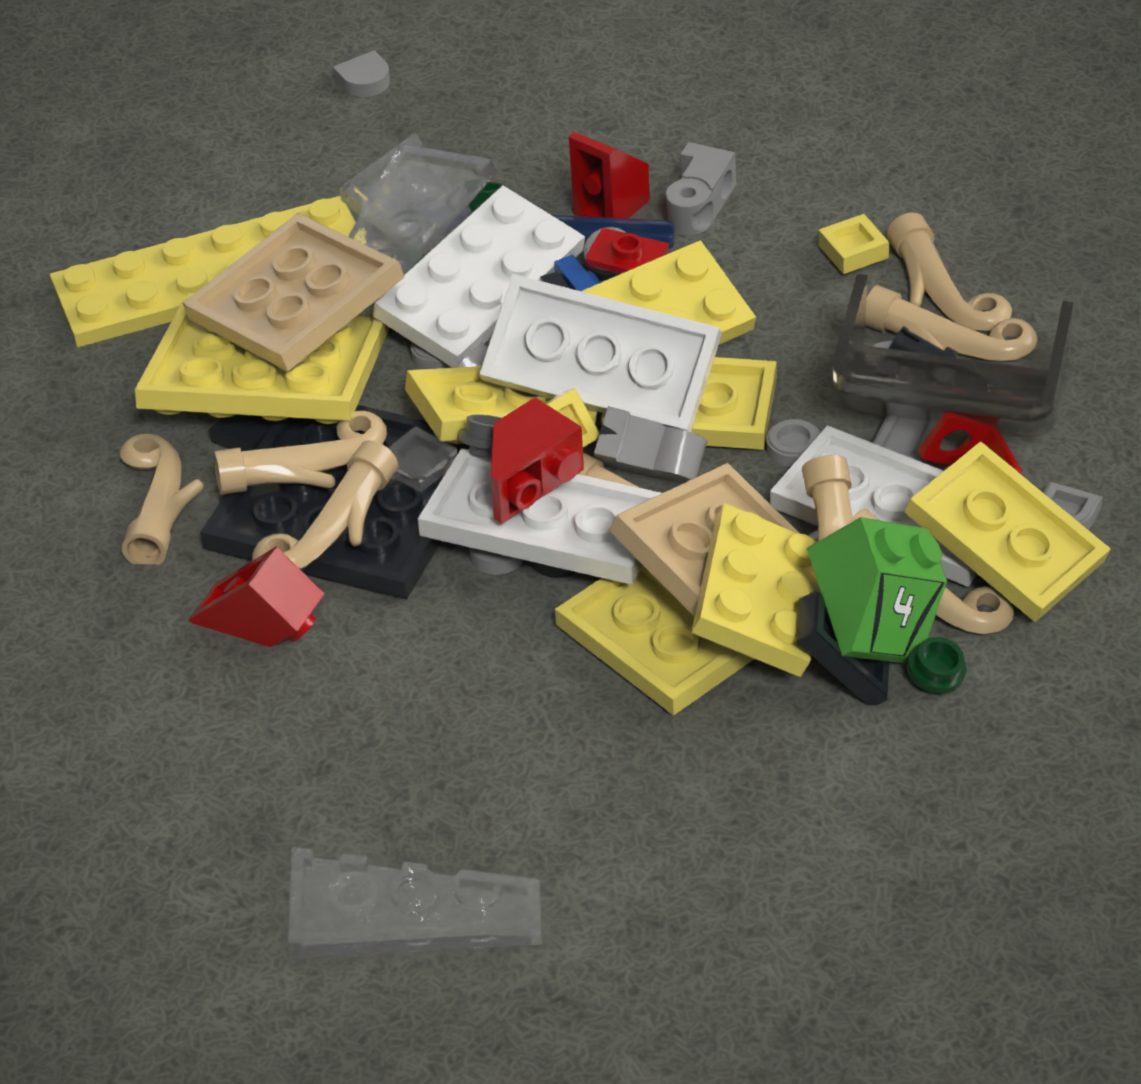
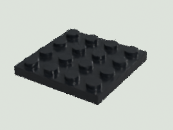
(390, 549)

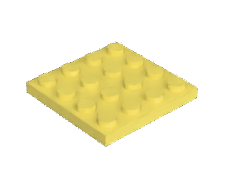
(215, 376)

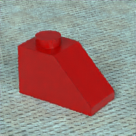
(606, 180)
(261, 601)

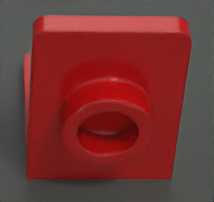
(623, 251)
(977, 432)

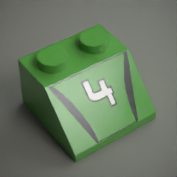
(879, 587)

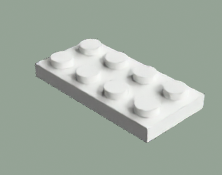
(460, 285)
(603, 348)
(879, 480)
(558, 530)

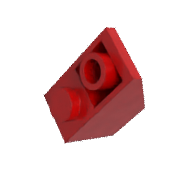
(532, 456)

